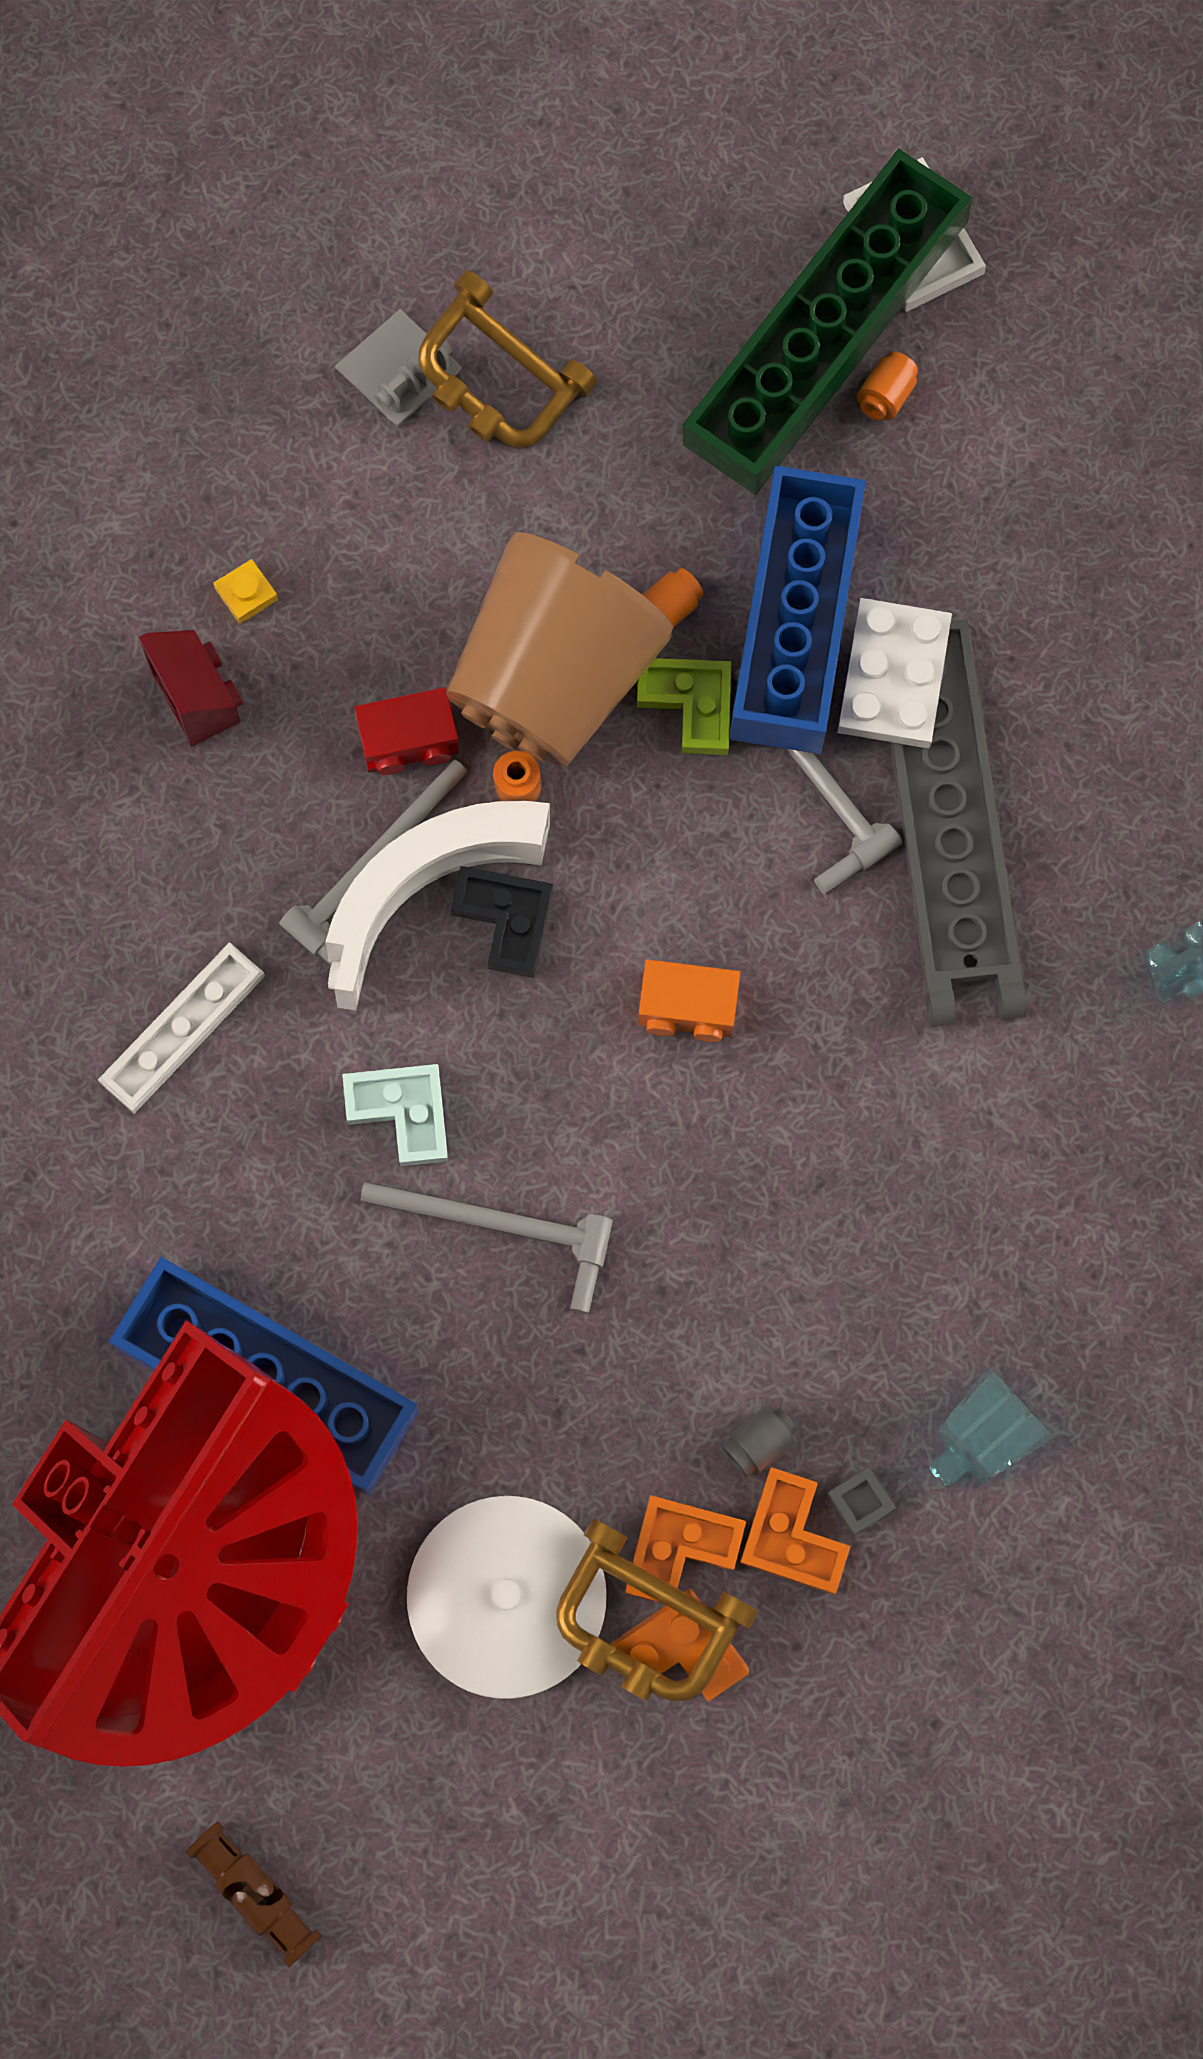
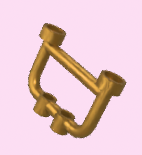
(453, 392)
(600, 1655)

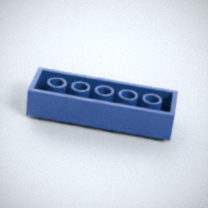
(797, 610)
(357, 1410)

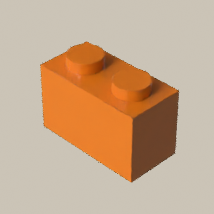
(688, 1000)

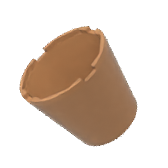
(553, 650)

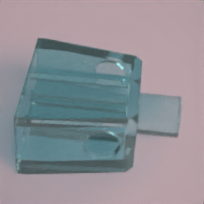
(986, 1433)

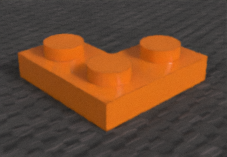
(680, 1532)
(782, 1546)
(673, 1638)

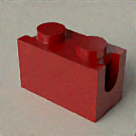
(407, 731)

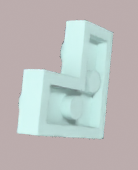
(409, 1098)

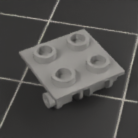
(389, 368)

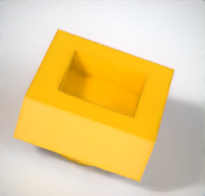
(245, 591)

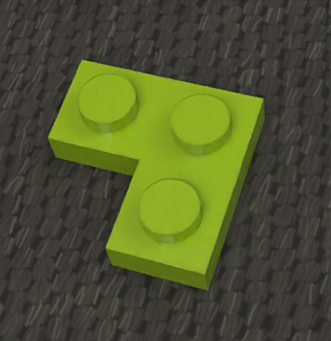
(699, 690)

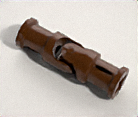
(232, 1868)

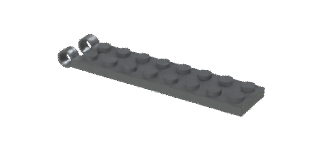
(957, 848)

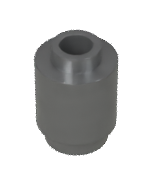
(760, 1441)

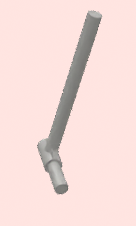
(869, 843)
(311, 925)
(587, 1240)

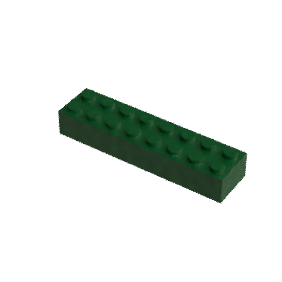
(826, 321)

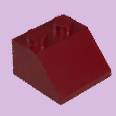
(191, 683)

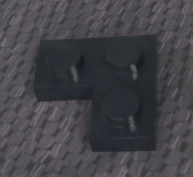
(517, 909)

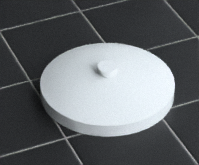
(491, 1592)

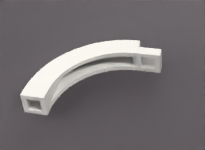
(419, 856)

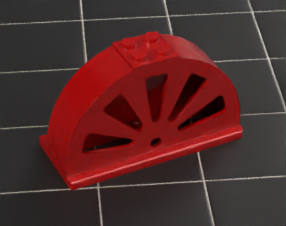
(177, 1565)

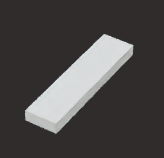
(181, 1027)

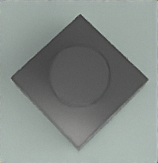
(861, 1501)

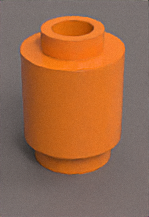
(887, 386)
(675, 595)
(513, 764)

